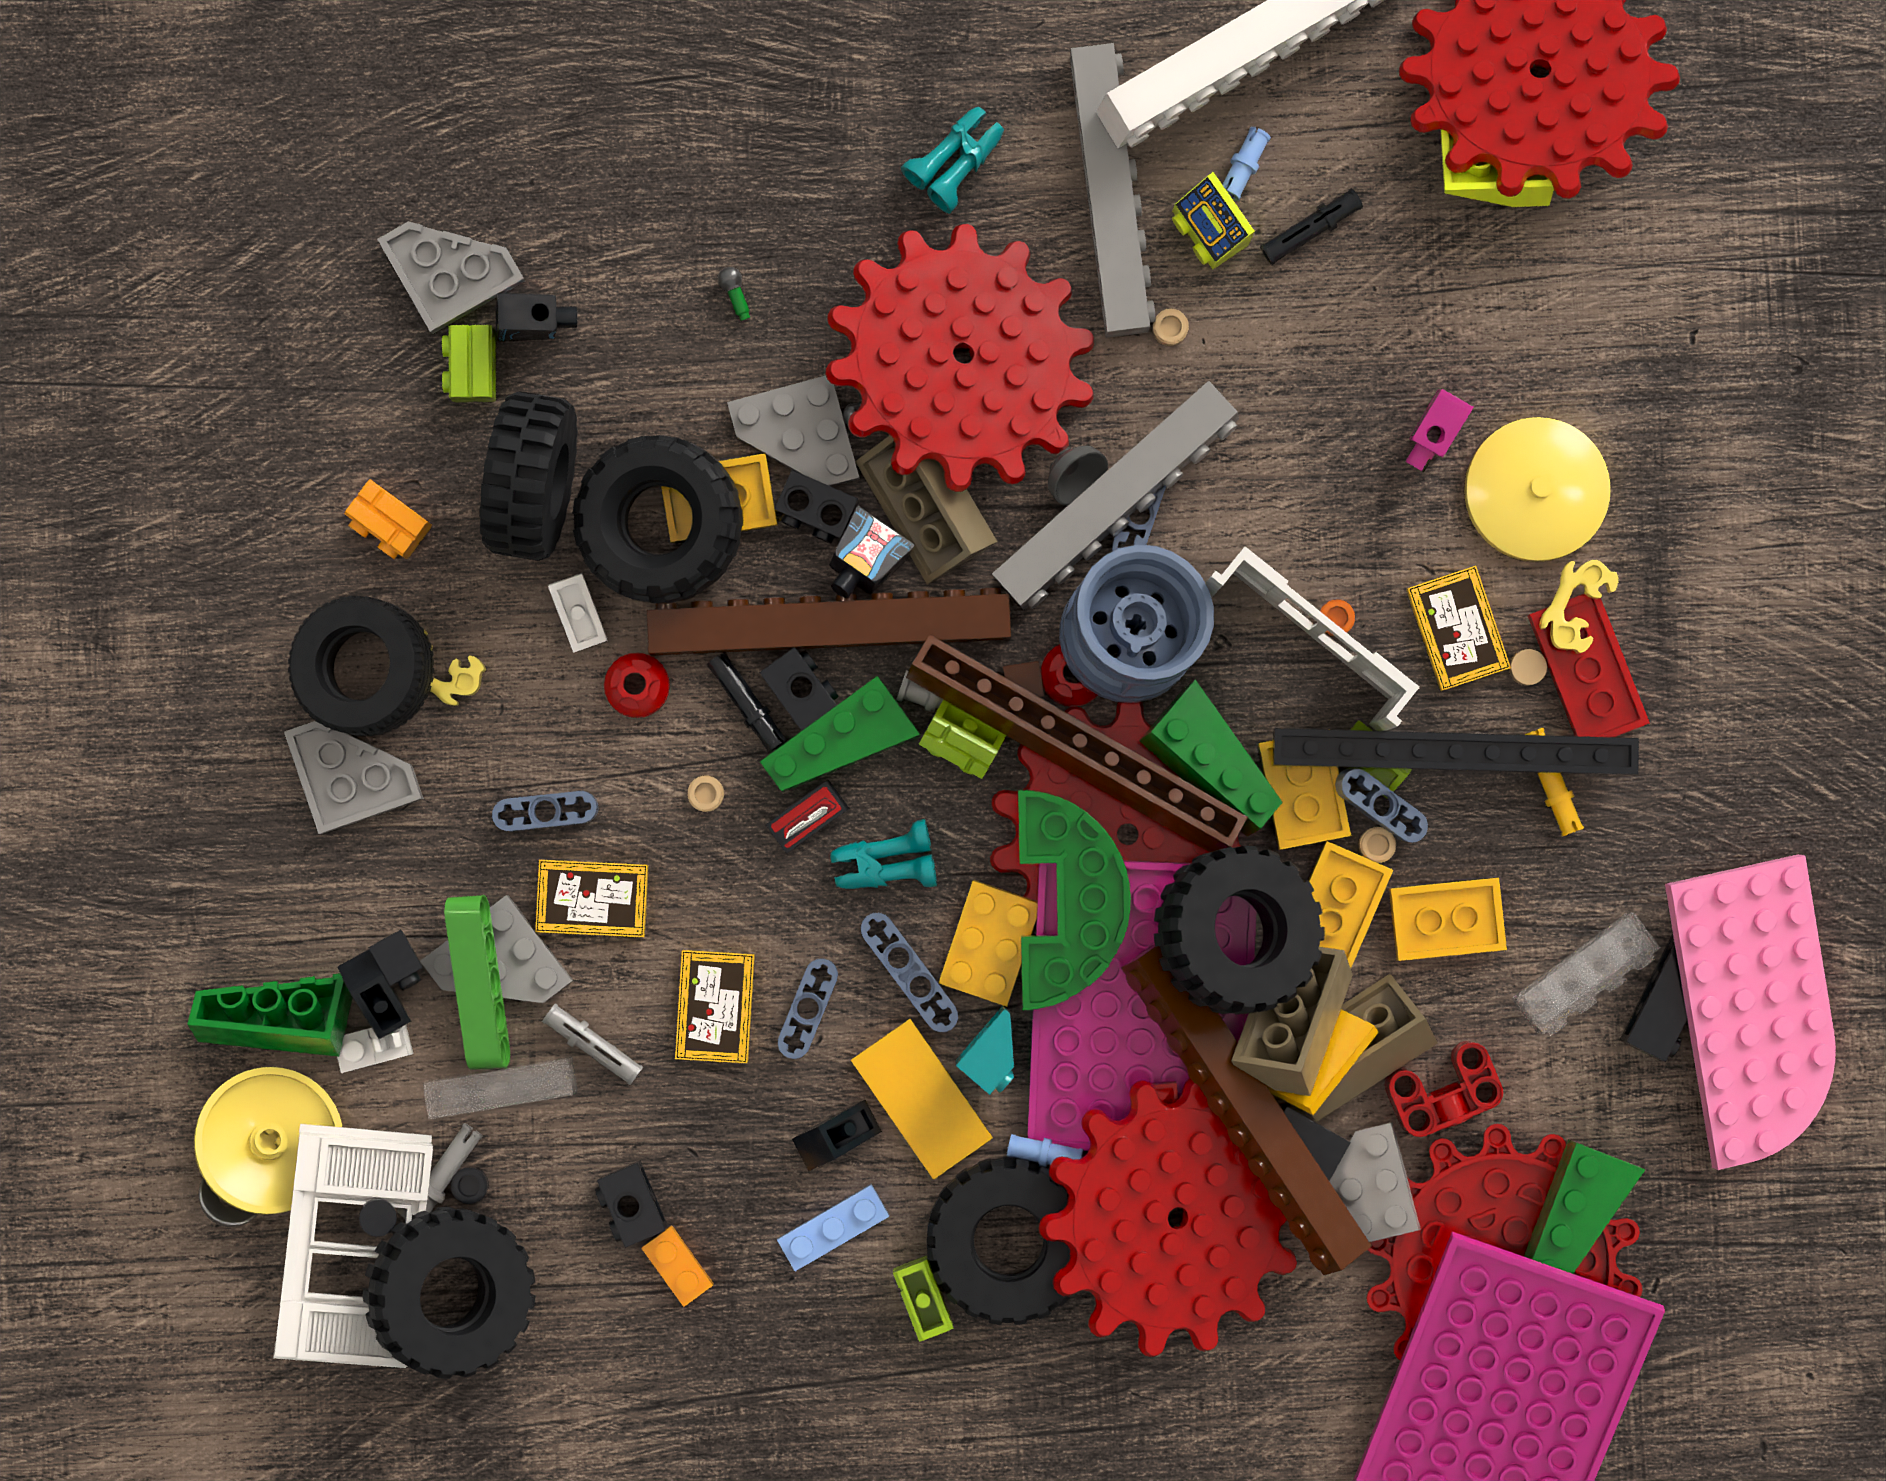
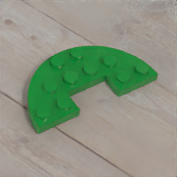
(1090, 898)

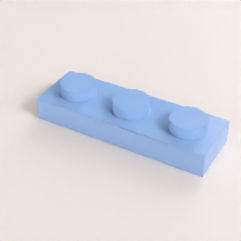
(833, 1227)

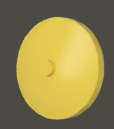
(1537, 489)
(251, 1136)

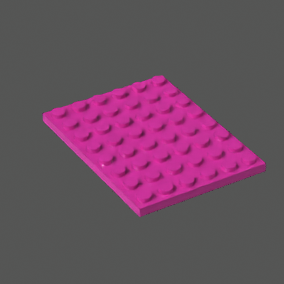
(1102, 1038)
(1509, 1373)

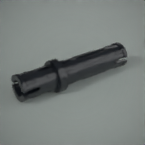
(1324, 218)
(750, 707)

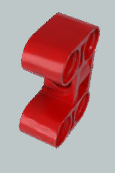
(1451, 1103)

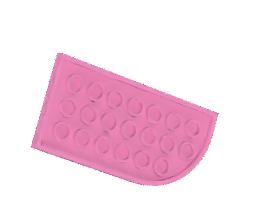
(1754, 1004)

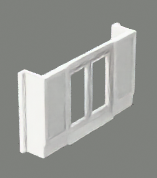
(1369, 666)
(347, 1169)

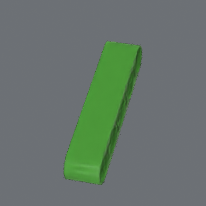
(477, 982)

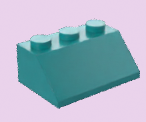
(990, 1054)

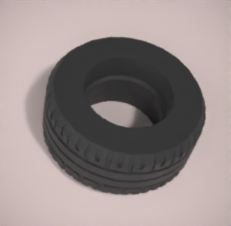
(315, 655)

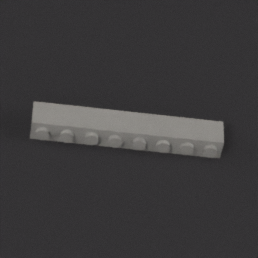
(1111, 197)
(1117, 495)

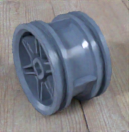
(1185, 607)

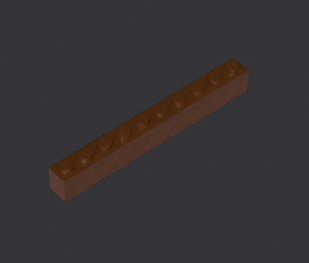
(828, 624)
(1075, 746)
(1251, 1117)

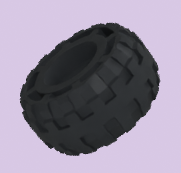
(604, 509)

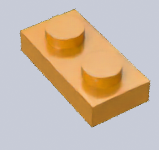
(677, 1266)

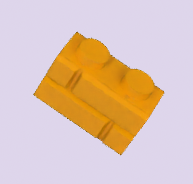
(388, 520)

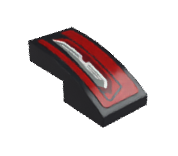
(807, 816)

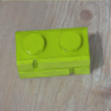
(470, 363)
(962, 739)
(923, 1298)

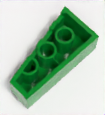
(848, 733)
(1208, 755)
(283, 1017)
(1579, 1205)

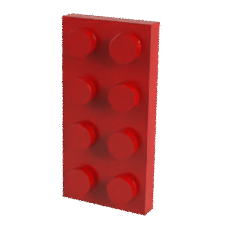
(1597, 682)

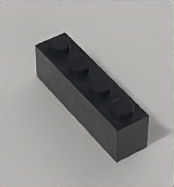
(1660, 1011)

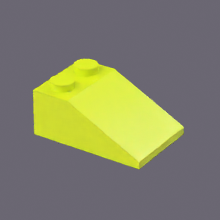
(1481, 179)

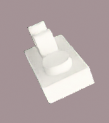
(577, 612)
(365, 1049)

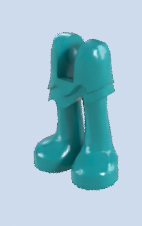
(972, 154)
(874, 874)

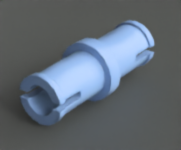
(1245, 162)
(1040, 1151)

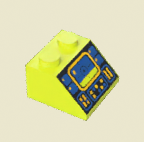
(1212, 222)

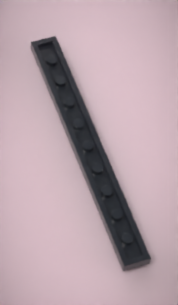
(1455, 751)

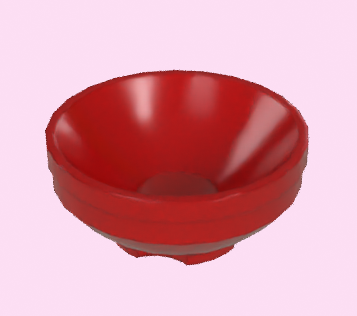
(1056, 685)
(655, 690)

